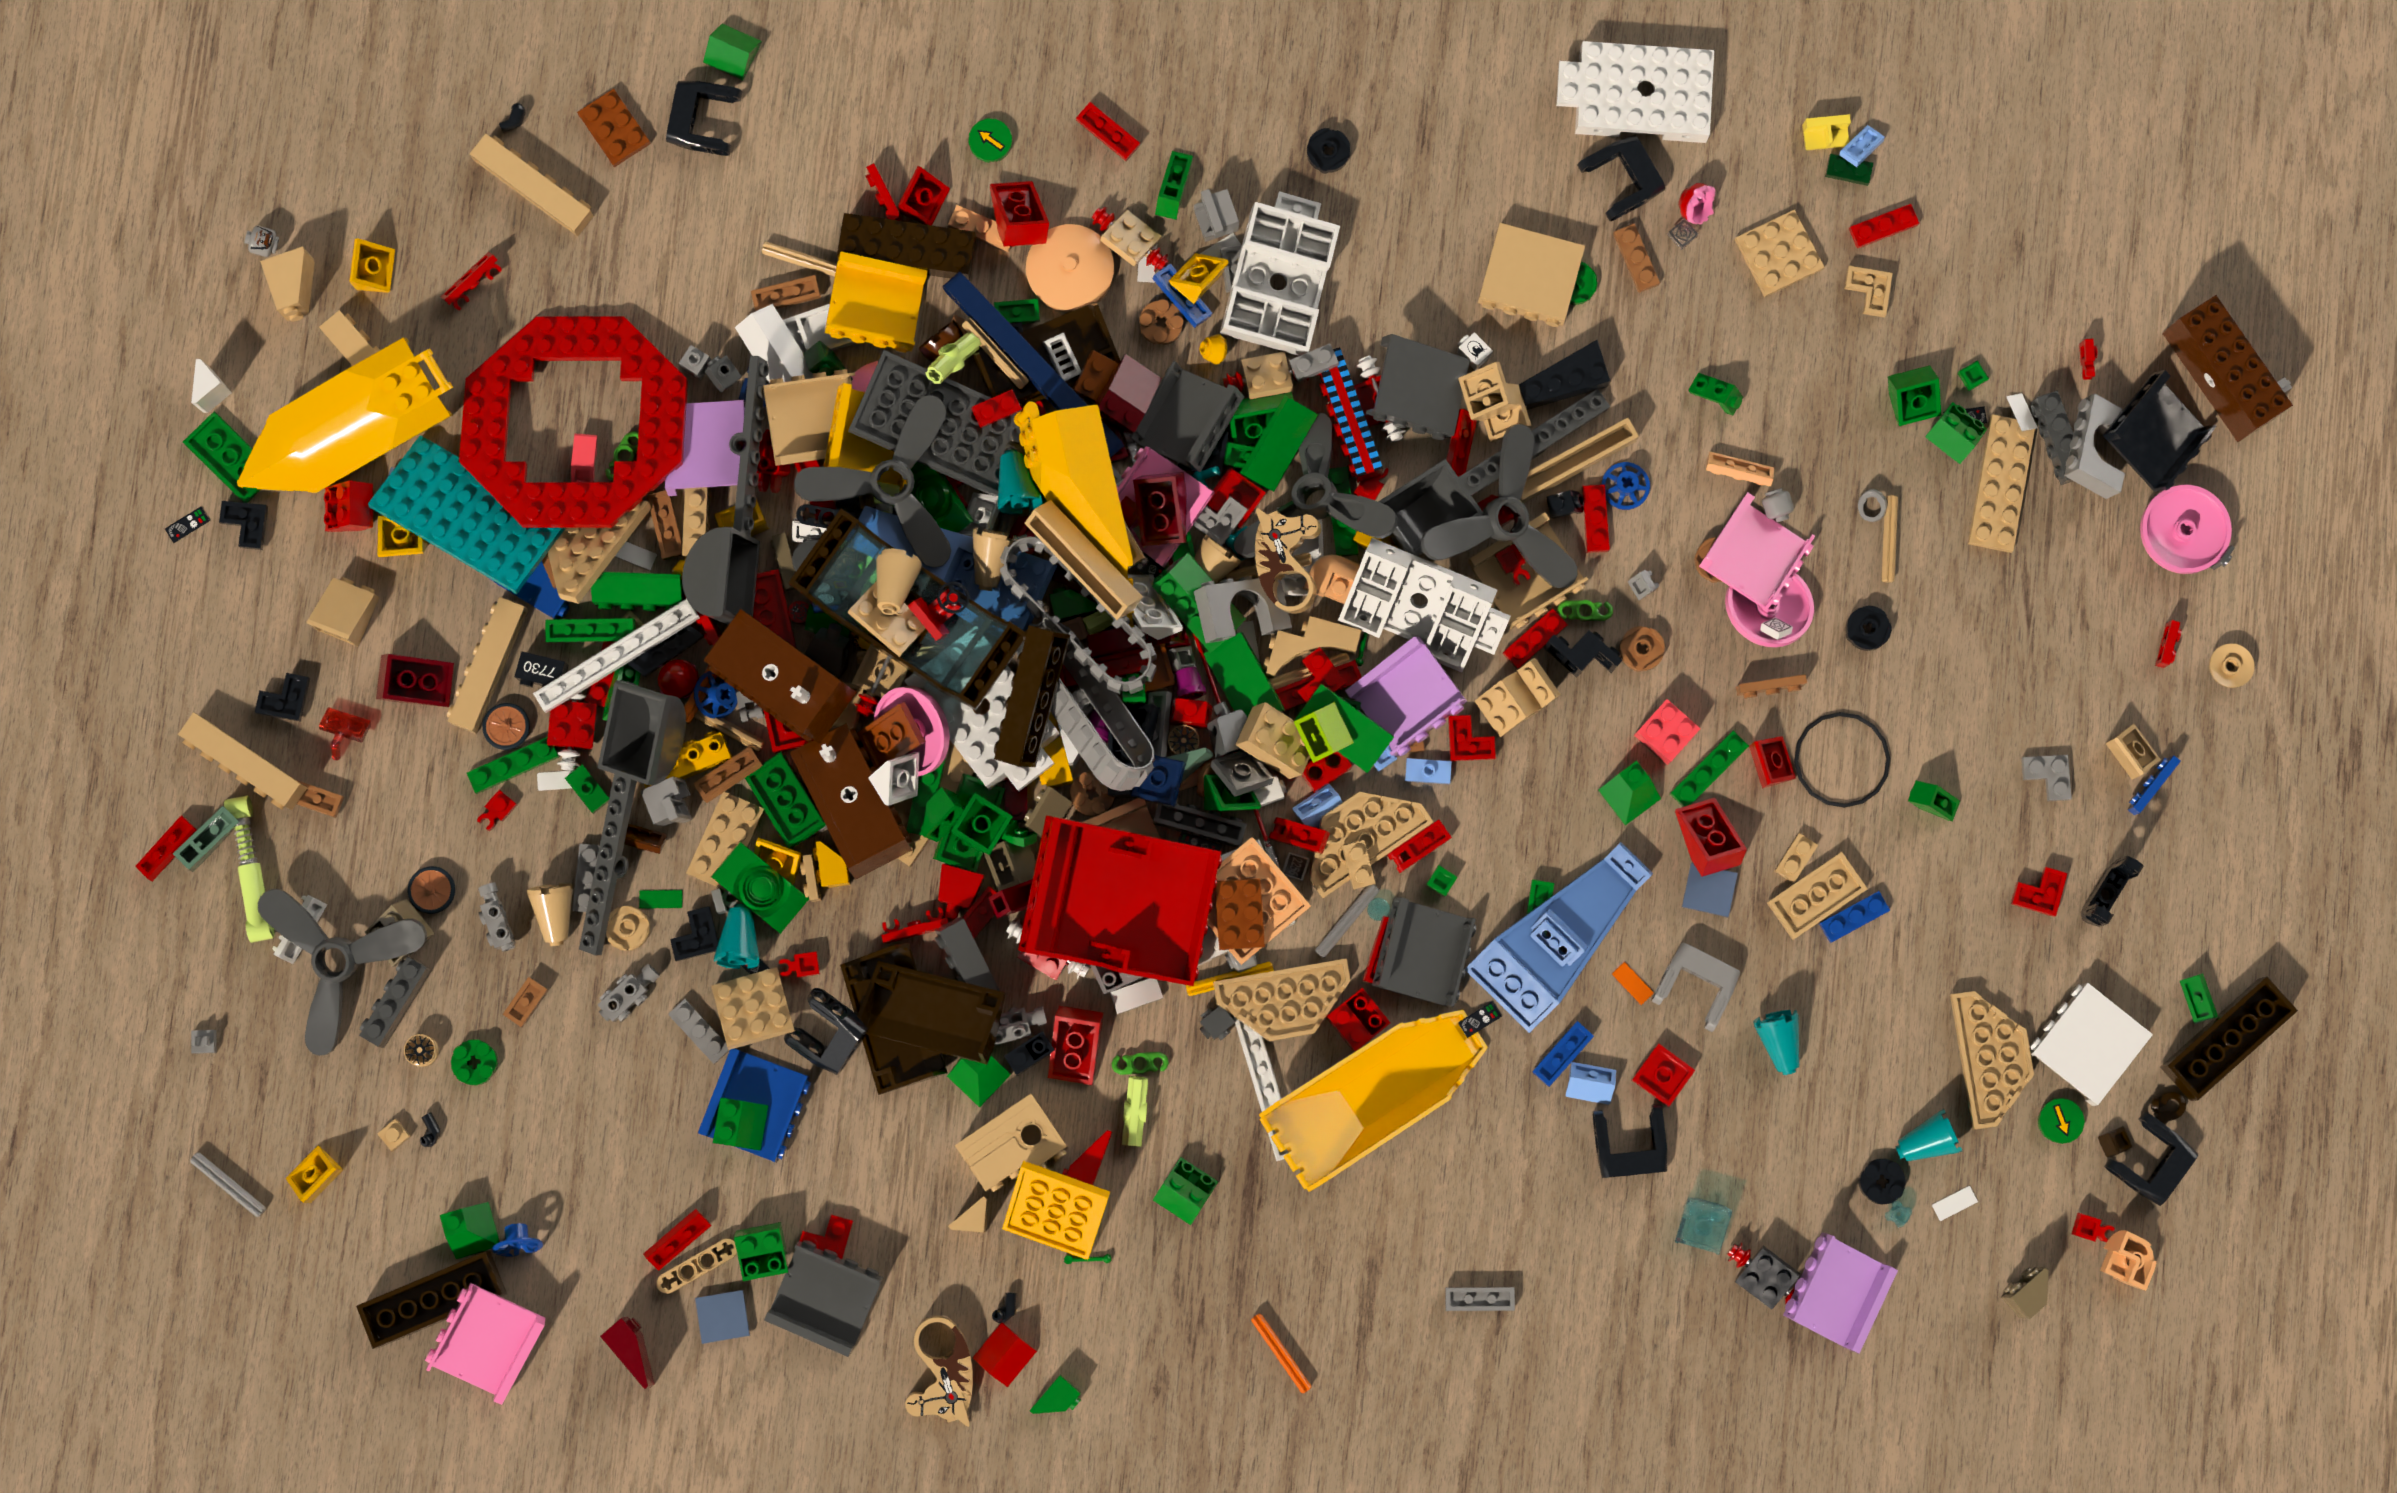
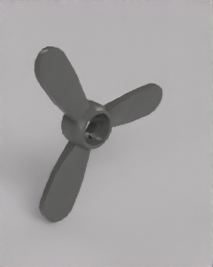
(846, 483)
(1352, 510)
(1538, 550)
(300, 928)

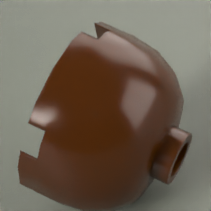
(945, 336)

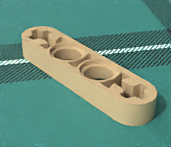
(696, 1263)

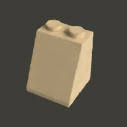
(290, 282)
(344, 611)

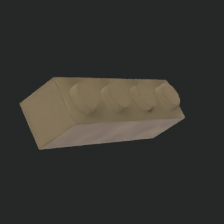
(784, 558)

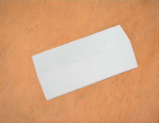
(771, 340)
(1152, 612)

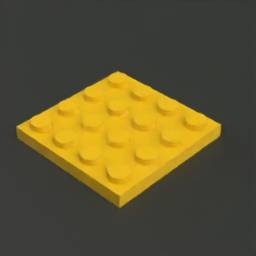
(1056, 1210)

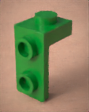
(1717, 391)

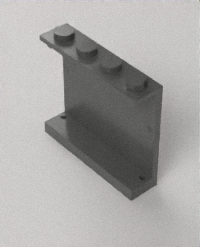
(1419, 387)
(1187, 417)
(1424, 952)
(824, 1298)

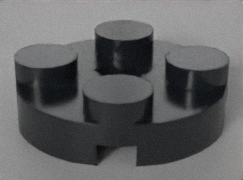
(1328, 138)
(1863, 616)
(1872, 1190)

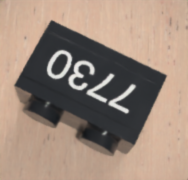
(538, 669)

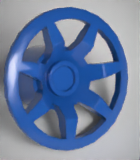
(1626, 485)
(718, 694)
(517, 1238)

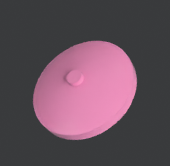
(2185, 529)
(1793, 608)
(929, 720)

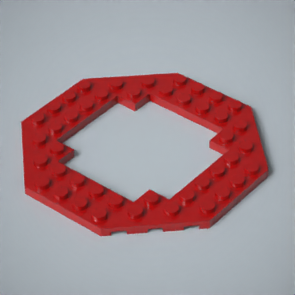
(573, 503)

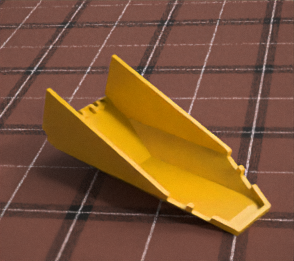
(1372, 1095)

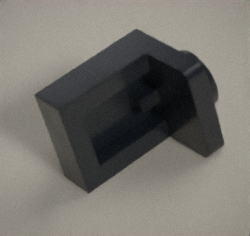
(1565, 503)

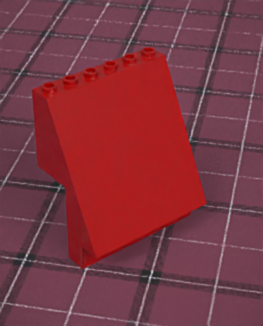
(1120, 901)

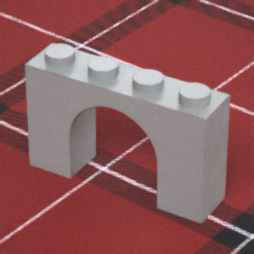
(2084, 463)
(1214, 607)

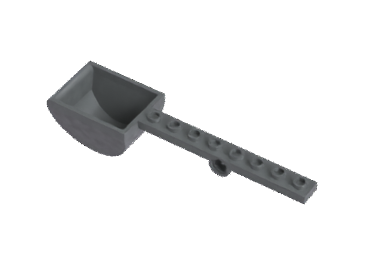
(1444, 497)
(724, 561)
(638, 745)

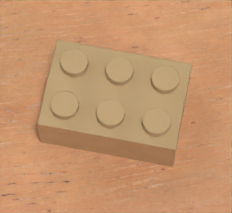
(1274, 741)

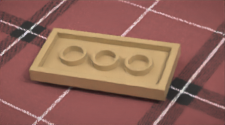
(731, 823)
(1817, 895)

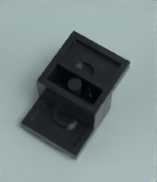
(1583, 653)

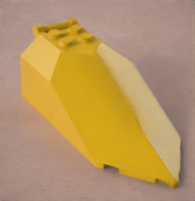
(347, 422)
(1075, 472)

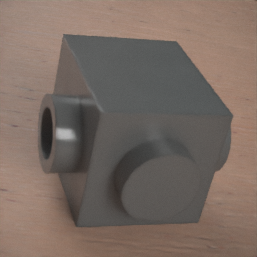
(722, 373)
(1216, 1023)

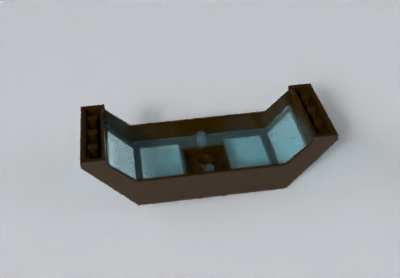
(958, 665)

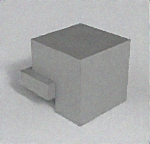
(1216, 215)
(667, 802)

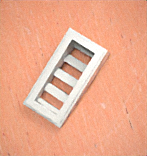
(1051, 353)

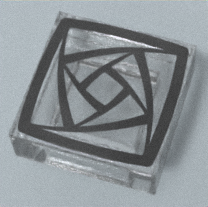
(1682, 234)

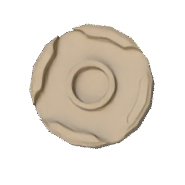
(627, 928)

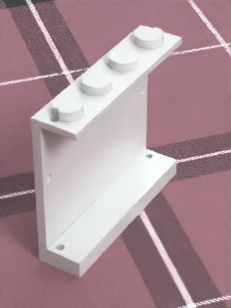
(2090, 1042)

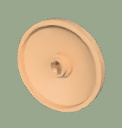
(1070, 268)

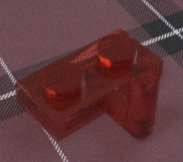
(343, 726)

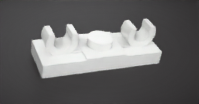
(289, 951)

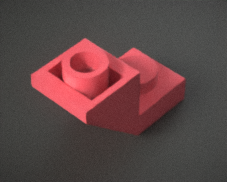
(583, 458)

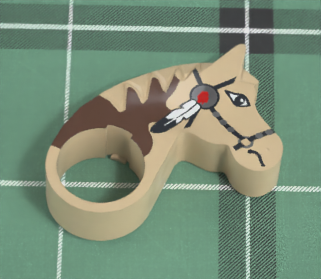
(1274, 548)
(952, 1390)

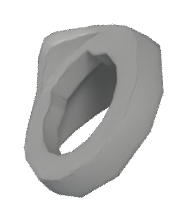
(1880, 498)

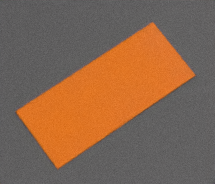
(1632, 983)

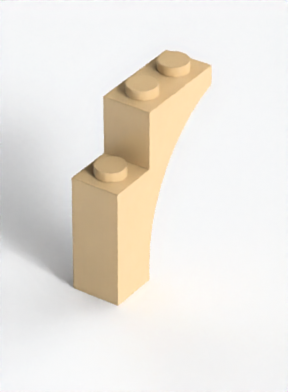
(1316, 634)

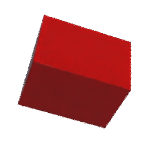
(923, 197)
(1772, 761)
(1004, 1354)

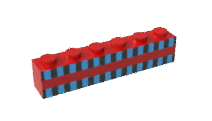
(1350, 421)

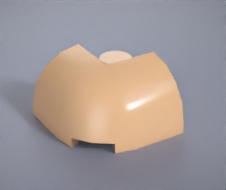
(1333, 577)
(2129, 1259)

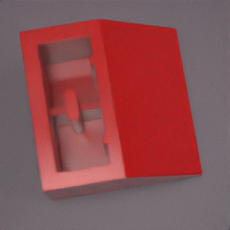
(348, 506)
(1358, 1020)

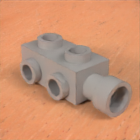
(496, 924)
(622, 998)
(1018, 1026)

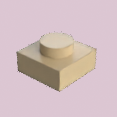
(394, 1135)

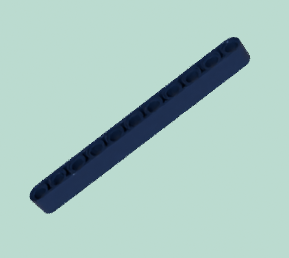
(1019, 351)

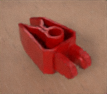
(767, 466)

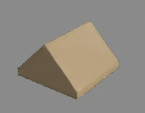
(2133, 751)
(974, 1218)

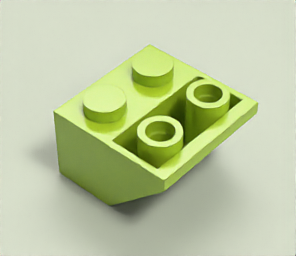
(1323, 732)

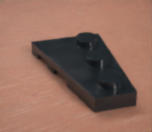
(665, 651)

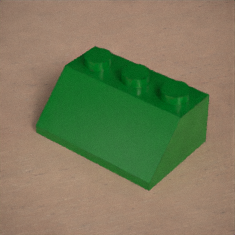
(1253, 417)

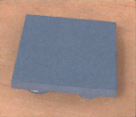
(1711, 892)
(722, 1316)

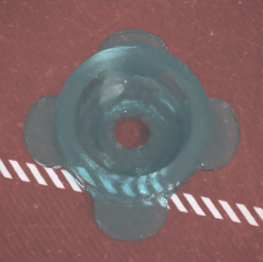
(1905, 1213)

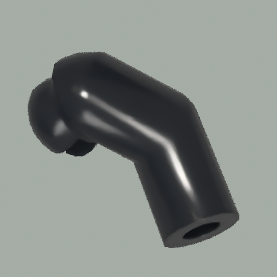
(516, 118)
(432, 1131)
(1007, 1310)

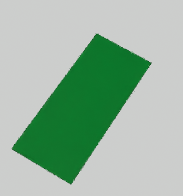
(660, 899)

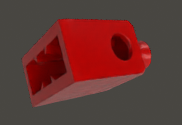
(1190, 713)
(958, 889)

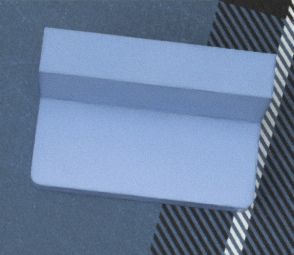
(1317, 805)
(1591, 1083)

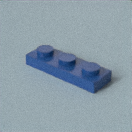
(1194, 313)
(2153, 784)
(1854, 917)
(1563, 1054)

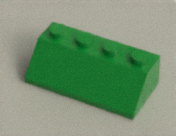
(1177, 589)
(637, 590)

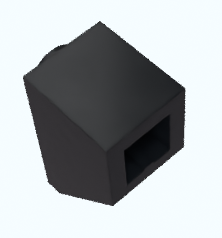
(1029, 1053)

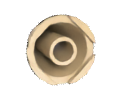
(987, 552)
(1215, 559)
(895, 578)
(552, 910)

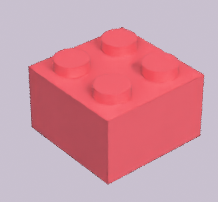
(1667, 732)

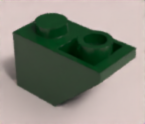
(822, 359)

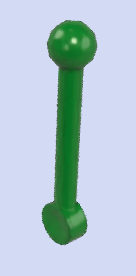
(1359, 661)
(1069, 1259)

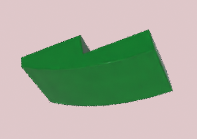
(1018, 836)

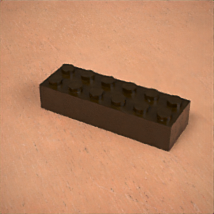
(910, 244)
(1031, 696)
(2228, 1038)
(426, 1299)

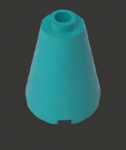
(1016, 486)
(738, 940)
(1781, 1039)
(1930, 1139)

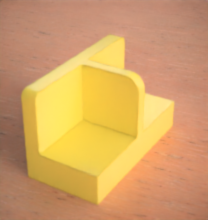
(1826, 132)

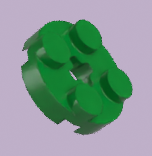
(463, 1054)

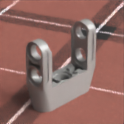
(1706, 968)

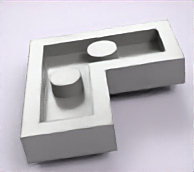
(1221, 524)
(2054, 771)

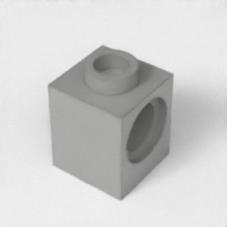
(695, 362)

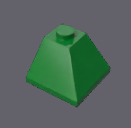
(1630, 793)
(978, 1079)
(470, 1230)

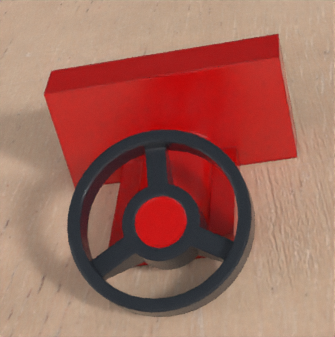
(939, 610)

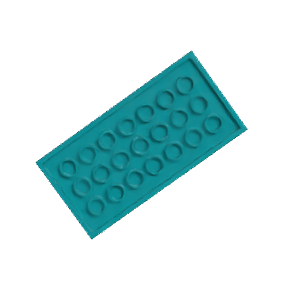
(452, 511)

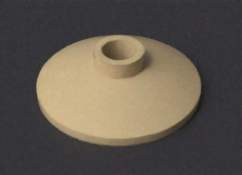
(2239, 658)

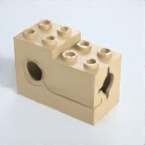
(1007, 1140)

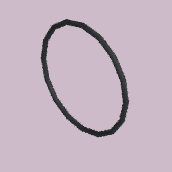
(1844, 805)

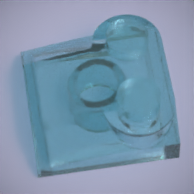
(1703, 1224)

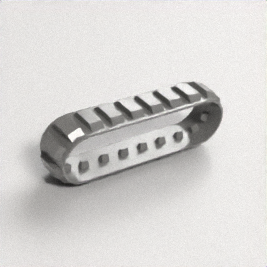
(1134, 684)
(1115, 716)

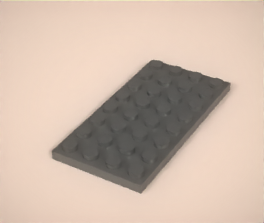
(959, 447)

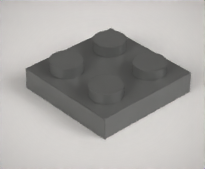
(1241, 772)

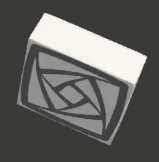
(1776, 628)

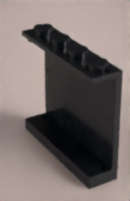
(2157, 433)

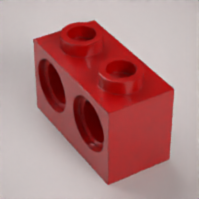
(1329, 772)

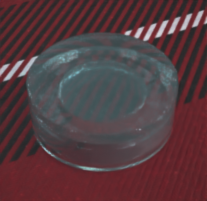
(1378, 908)

